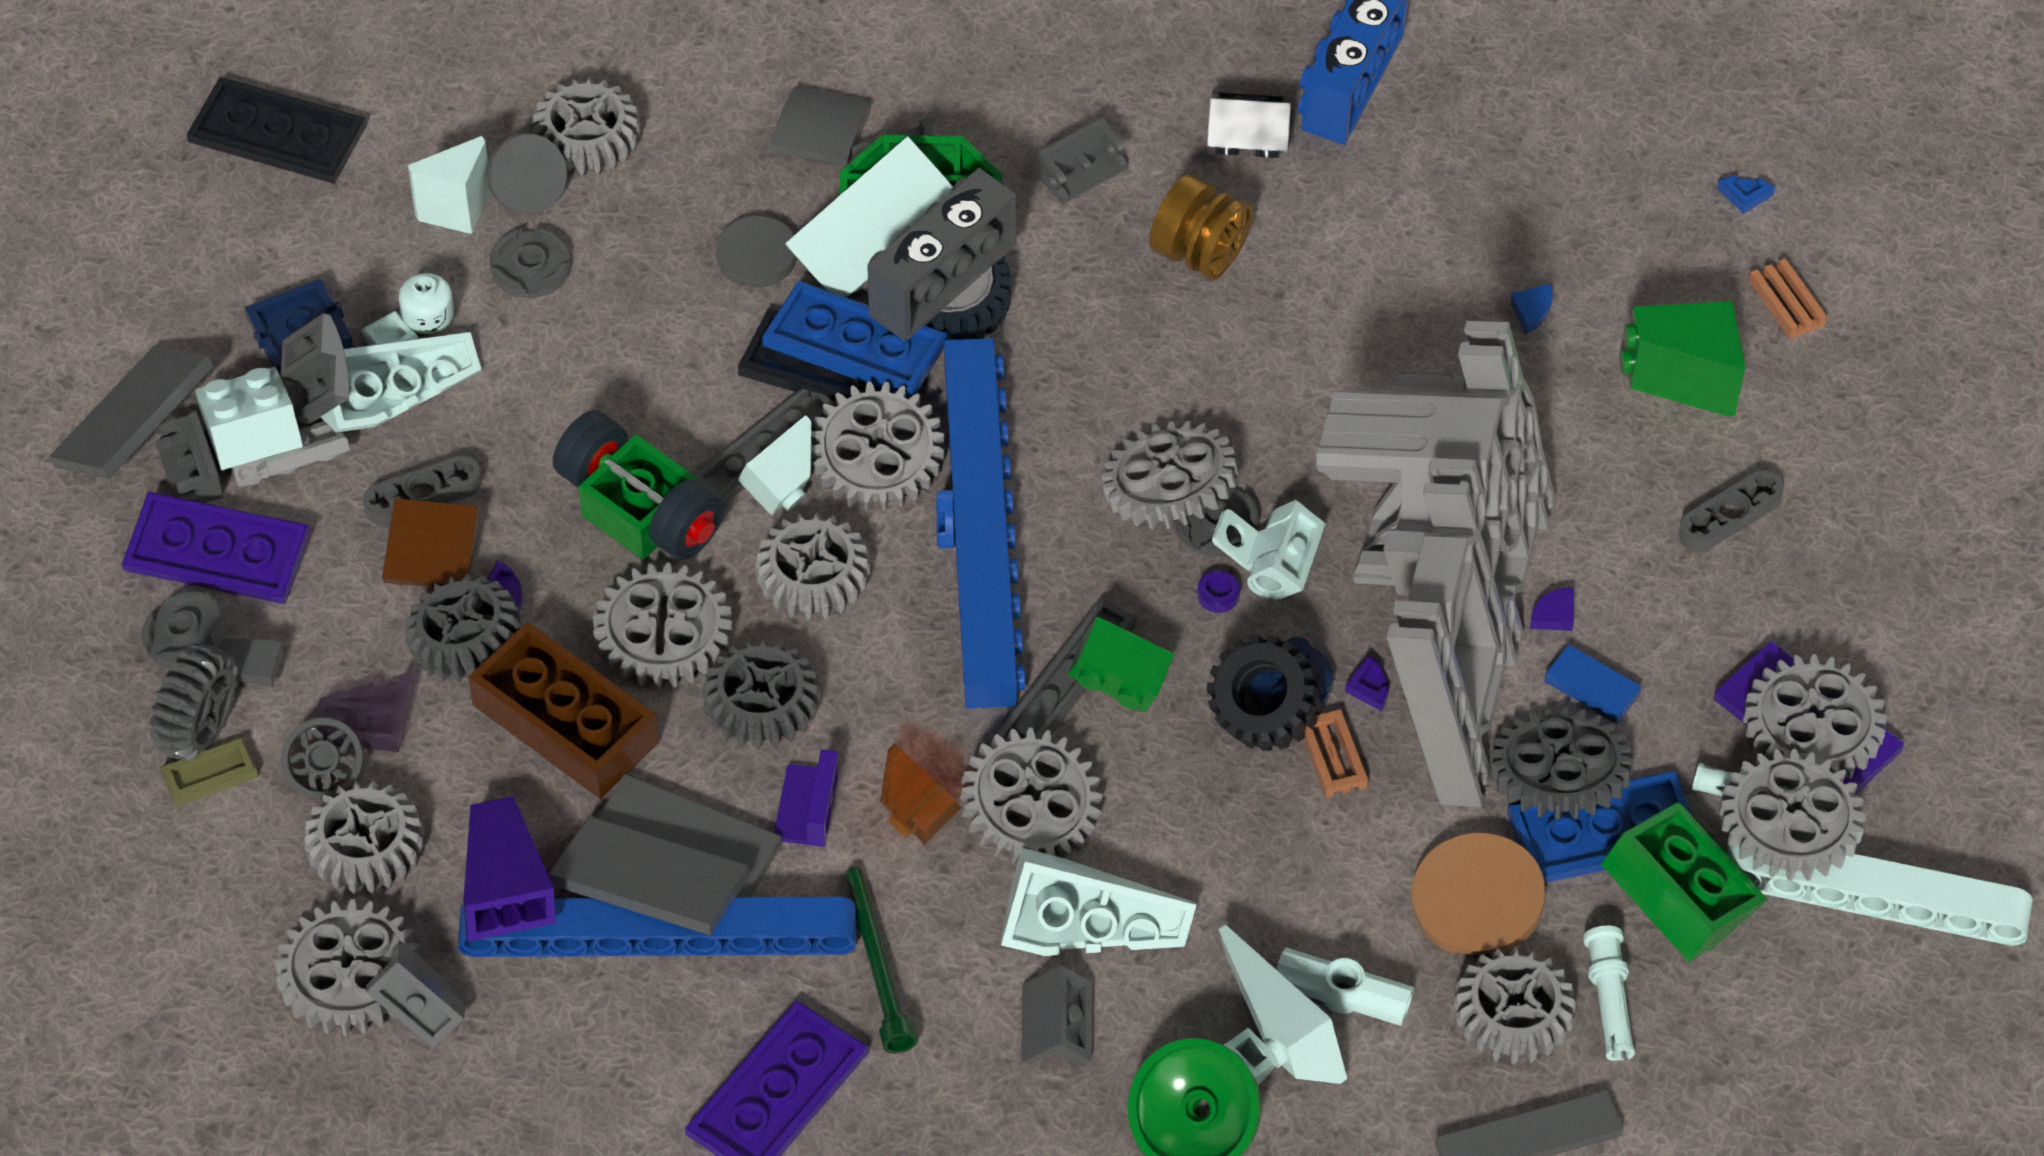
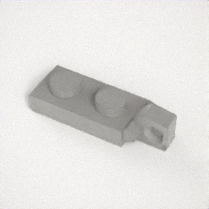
(318, 443)

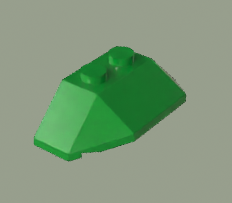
(949, 154)

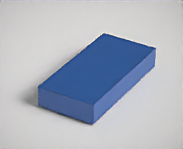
(1593, 684)

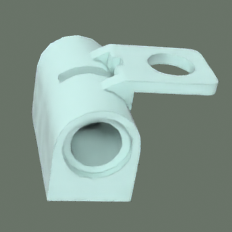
(1275, 556)

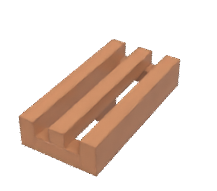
(1774, 274)
(1342, 783)

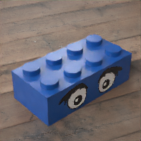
(1350, 66)

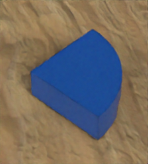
(1745, 192)
(1532, 306)
(945, 519)

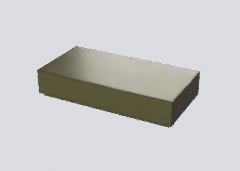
(209, 772)

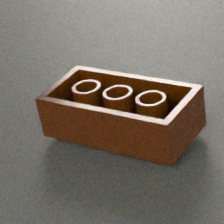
(564, 710)

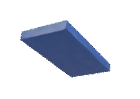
(846, 340)
(1580, 845)

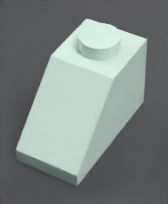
(781, 469)

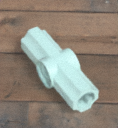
(1368, 992)

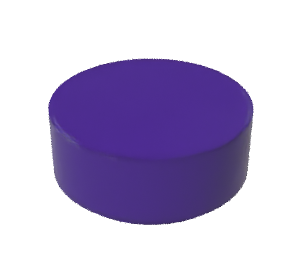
(1218, 591)

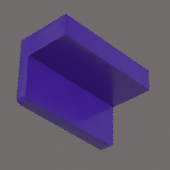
(808, 801)

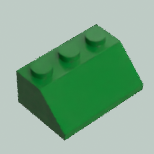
(1683, 881)

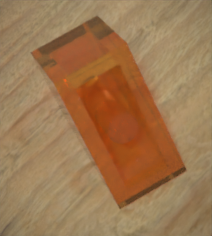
(914, 798)

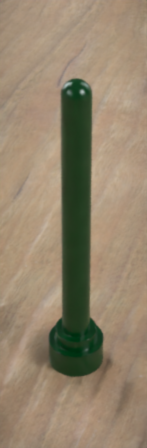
(897, 1031)

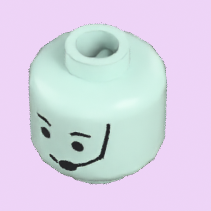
(426, 303)

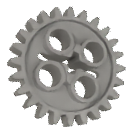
(876, 446)
(1170, 474)
(622, 623)
(1814, 715)
(1018, 762)
(1792, 814)
(351, 933)

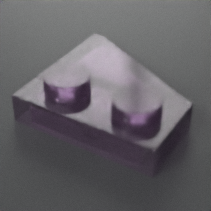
(371, 712)

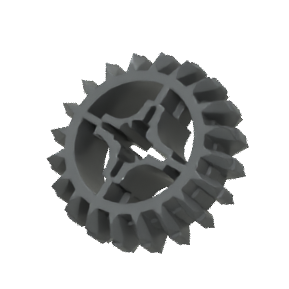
(458, 616)
(193, 701)
(751, 711)

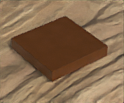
(429, 542)

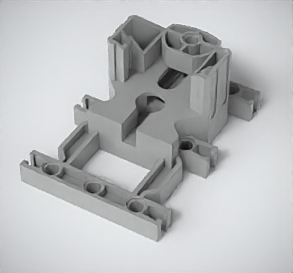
(1449, 535)

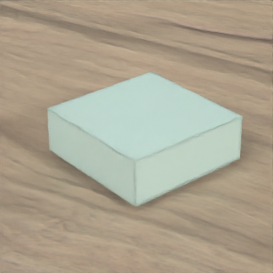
(388, 330)

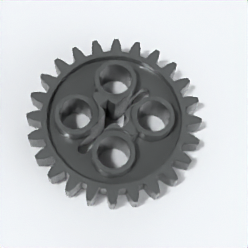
(1561, 763)

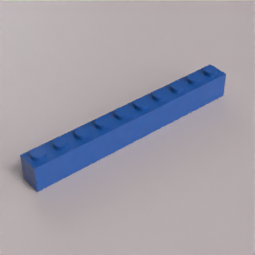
(981, 526)

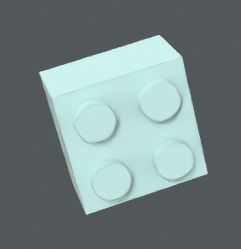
(248, 417)

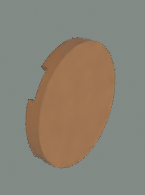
(1478, 894)

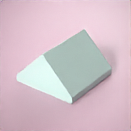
(451, 186)

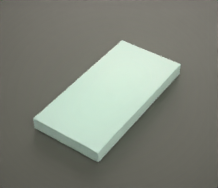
(868, 218)

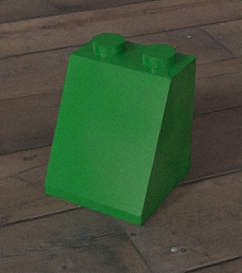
(1686, 354)

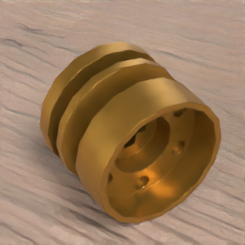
(1200, 226)

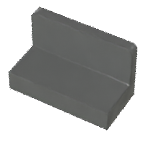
(418, 996)
(1057, 1017)

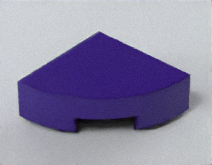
(507, 579)
(1554, 611)
(1369, 684)

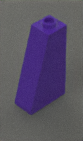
(503, 874)

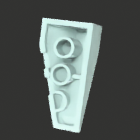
(400, 376)
(1075, 906)
(1290, 1024)

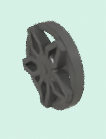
(322, 757)

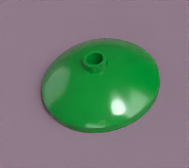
(1172, 1086)

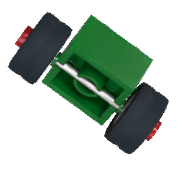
(636, 489)

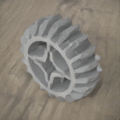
(584, 113)
(820, 578)
(350, 857)
(1517, 1028)

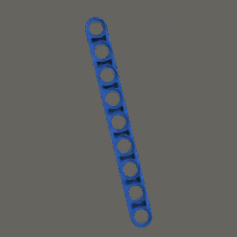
(746, 928)

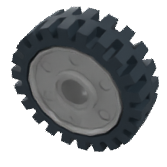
(977, 306)

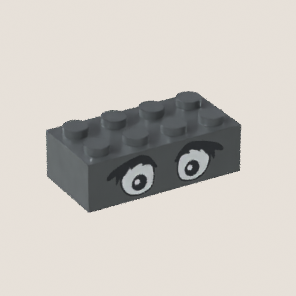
(941, 254)

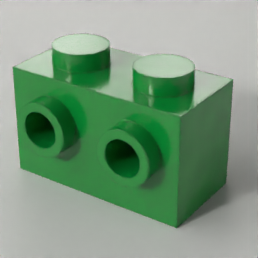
(1120, 665)

